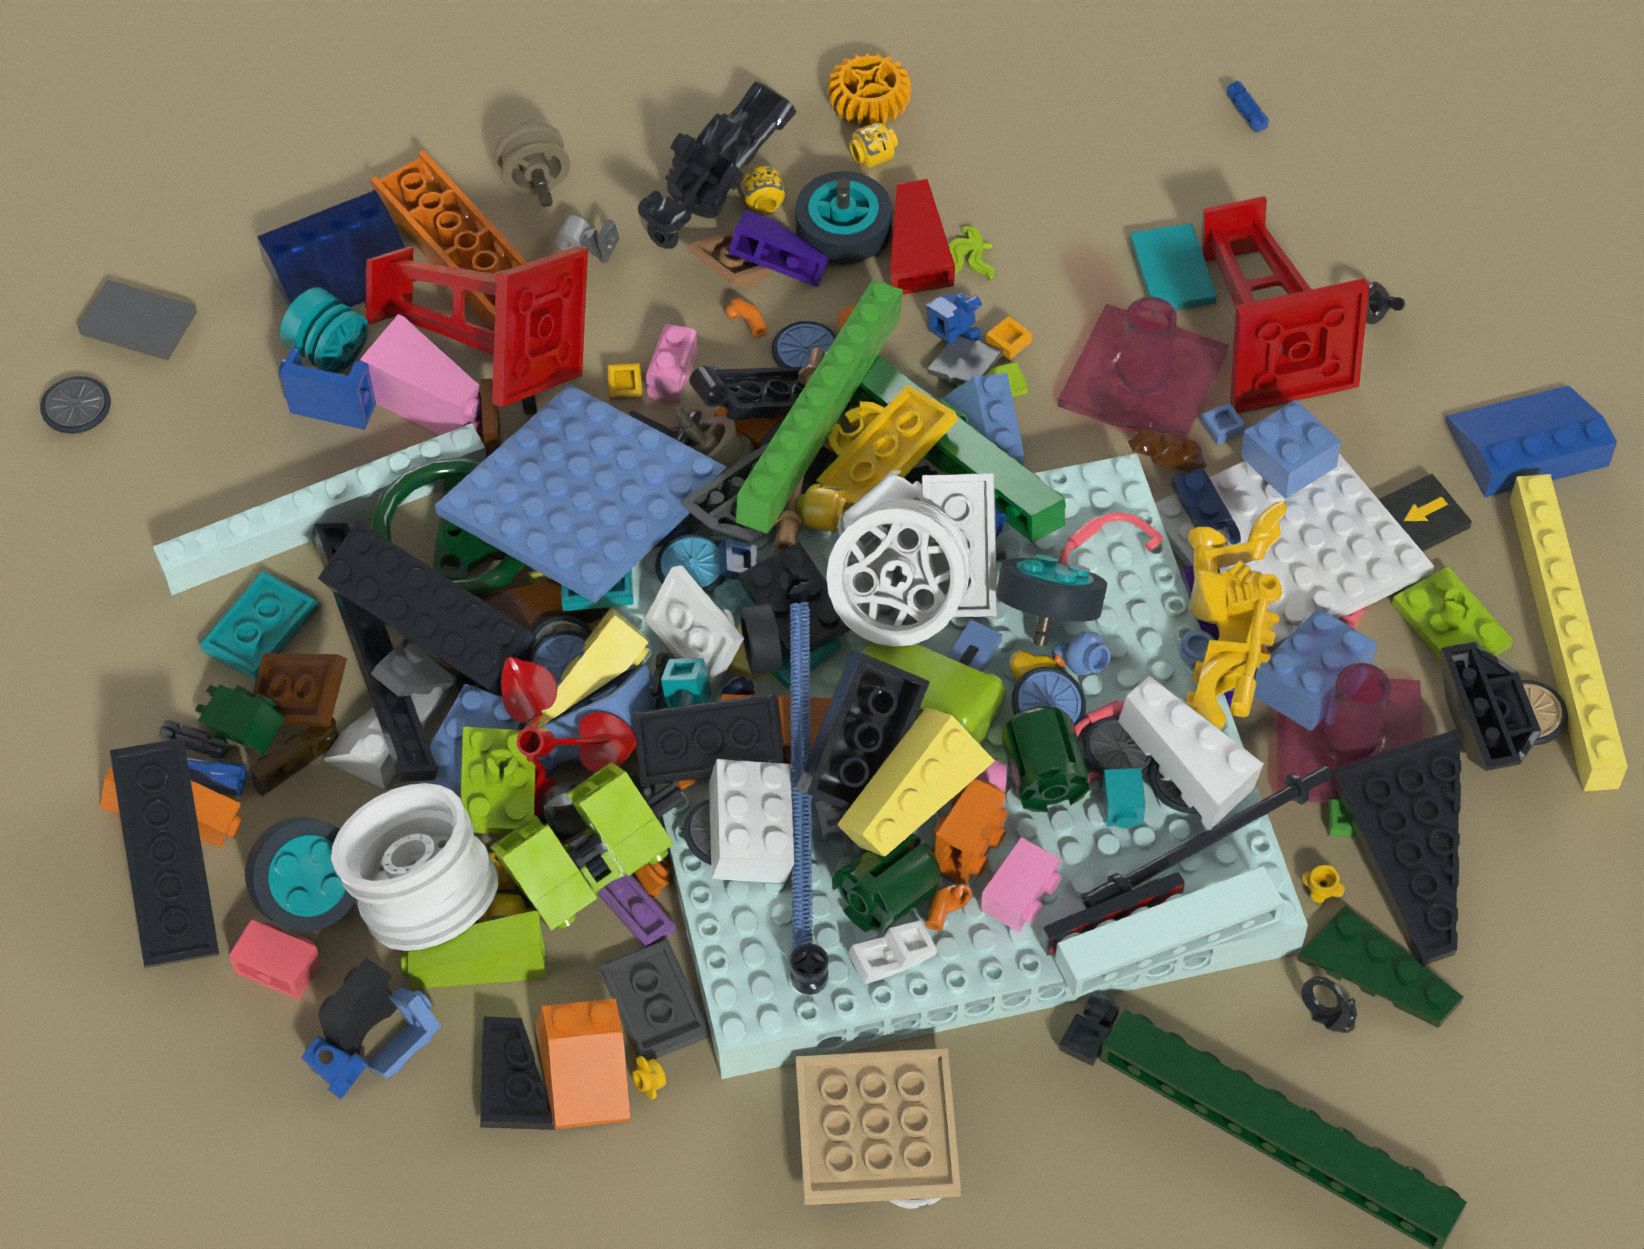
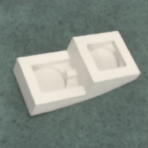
(897, 951)

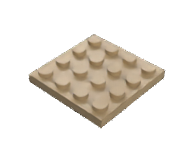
(877, 1126)

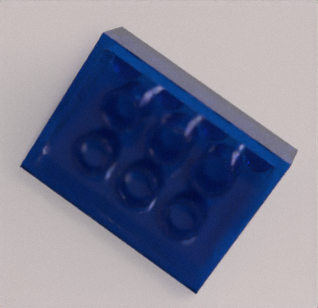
(330, 249)

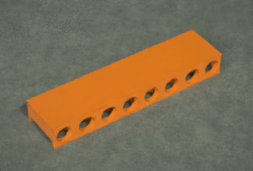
(436, 221)

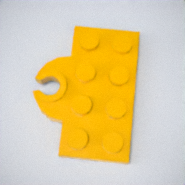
(885, 440)

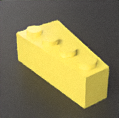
(914, 782)

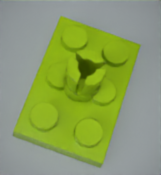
(1449, 615)
(495, 780)

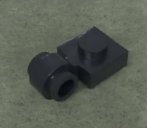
(1085, 1036)

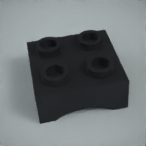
(356, 1007)

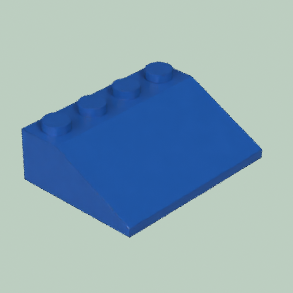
(1532, 436)

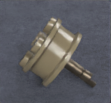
(533, 160)
(715, 438)

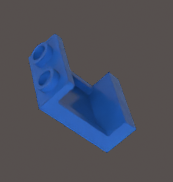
(327, 394)

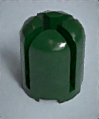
(1044, 758)
(887, 887)

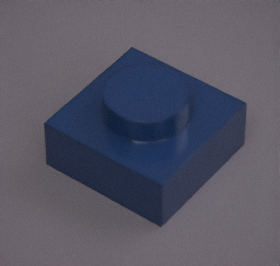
(735, 557)

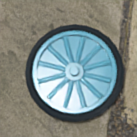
(697, 555)

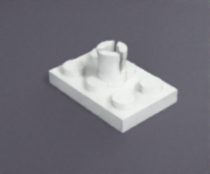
(694, 624)

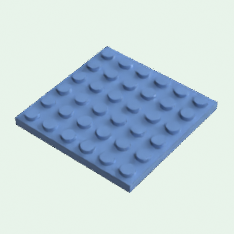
(579, 492)

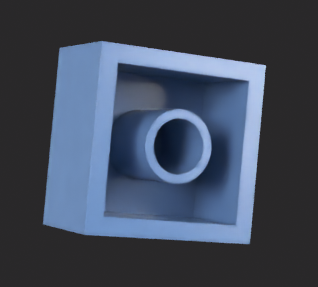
(1290, 449)

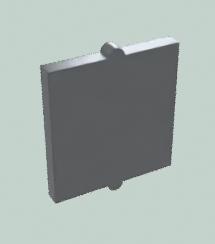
(964, 360)

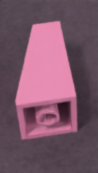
(421, 381)

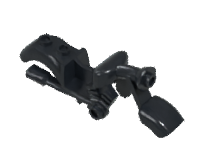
(714, 164)

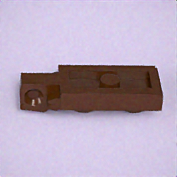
(1168, 450)

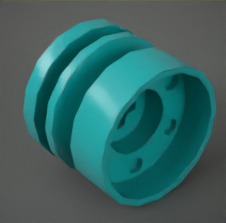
(324, 330)

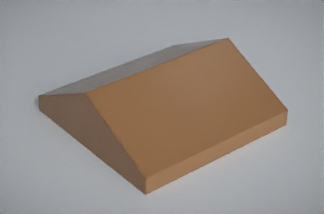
(736, 270)

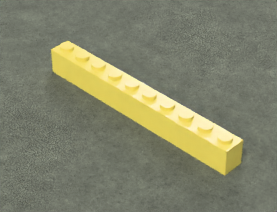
(1568, 634)

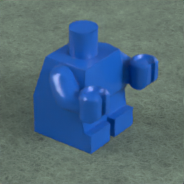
(953, 316)

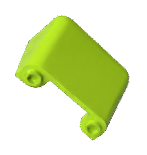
(953, 688)

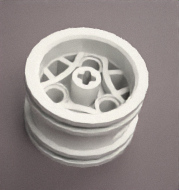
(888, 589)

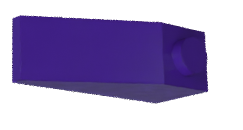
(777, 248)

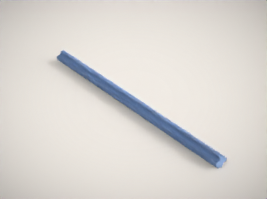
(800, 752)

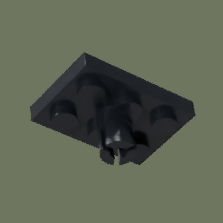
(791, 579)

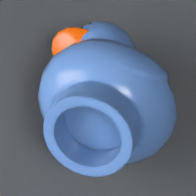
(1083, 655)

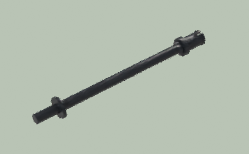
(1296, 789)

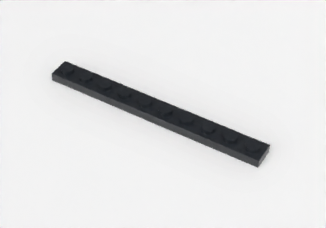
(371, 645)

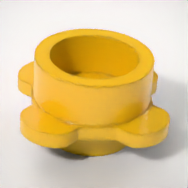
(1324, 874)
(648, 1077)

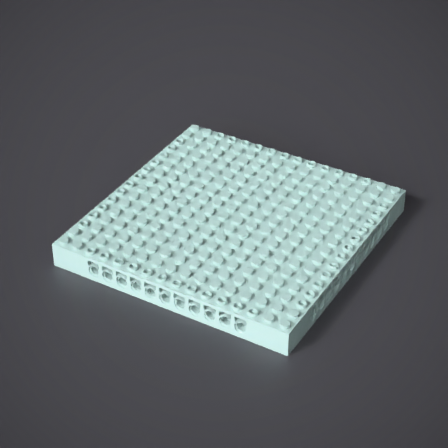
(981, 967)

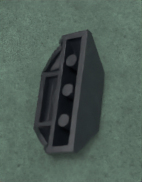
(1488, 706)

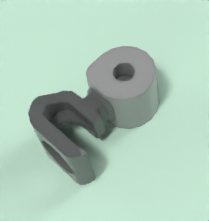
(577, 232)

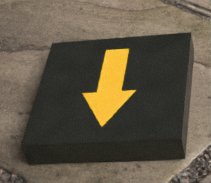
(1426, 512)

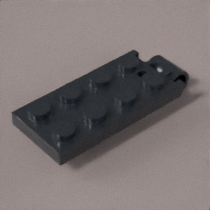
(750, 390)

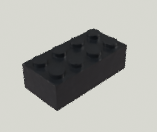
(860, 729)

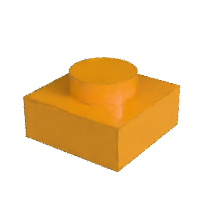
(1009, 337)

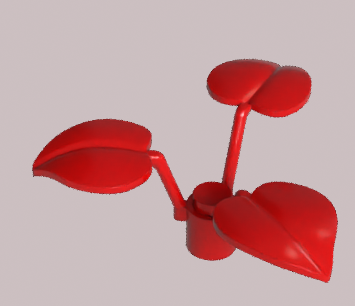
(533, 688)

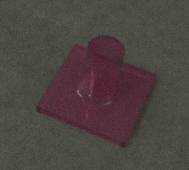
(1143, 370)
(1362, 720)

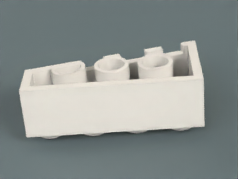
(1190, 750)

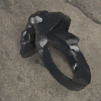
(1381, 302)
(1337, 1018)

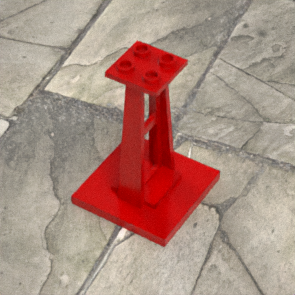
(536, 314)
(1286, 343)

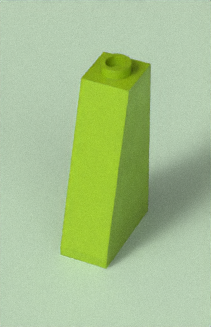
(482, 954)

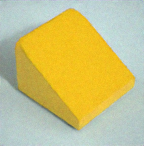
(625, 380)

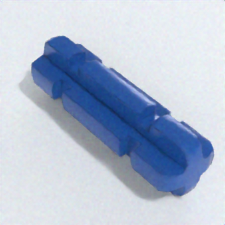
(1247, 106)

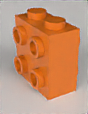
(970, 831)

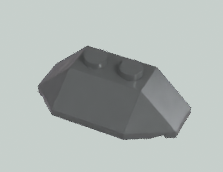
(717, 500)

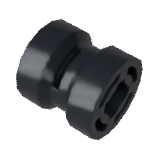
(809, 959)

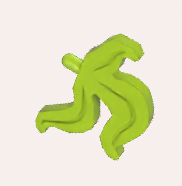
(975, 246)

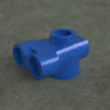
(340, 1072)

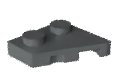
(412, 671)

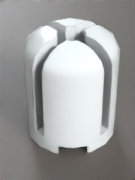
(889, 488)

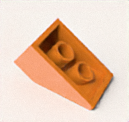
(584, 1063)

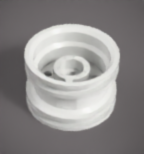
(415, 866)

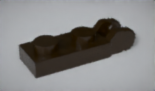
(291, 757)

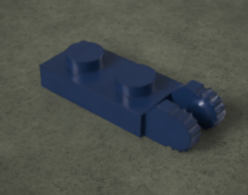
(1204, 503)

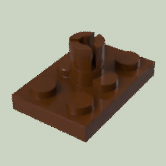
(301, 686)

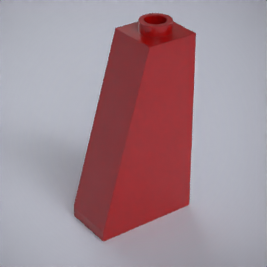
(919, 245)

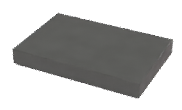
(137, 319)
(654, 1001)

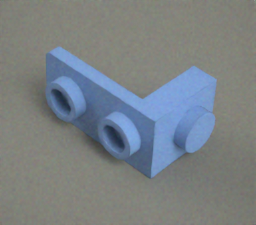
(415, 1035)

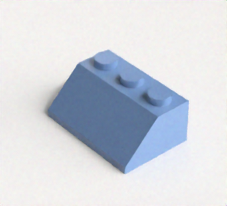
(990, 411)
(620, 696)

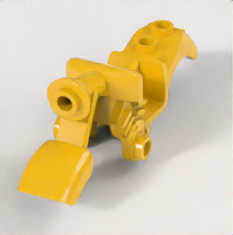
(1238, 607)

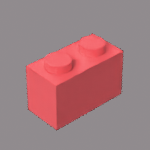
(275, 958)

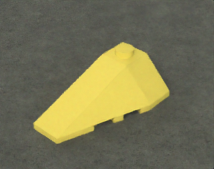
(607, 654)

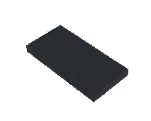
(689, 739)

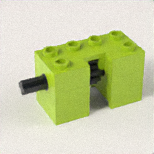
(618, 842)

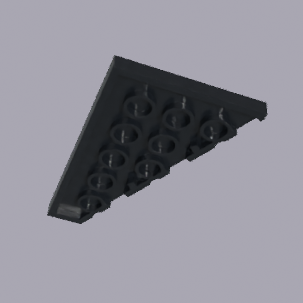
(1409, 825)

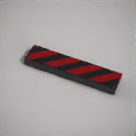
(1114, 908)

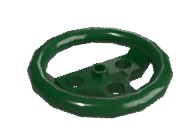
(453, 543)

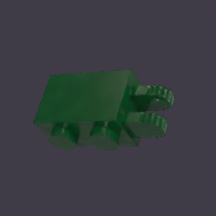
(241, 717)

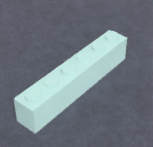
(1168, 930)

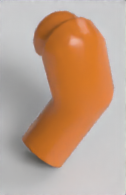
(752, 314)
(945, 902)

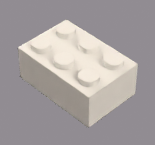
(751, 821)

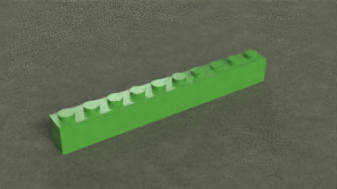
(818, 407)

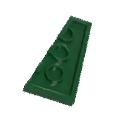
(1367, 958)

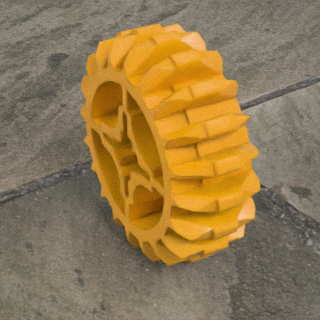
(869, 89)

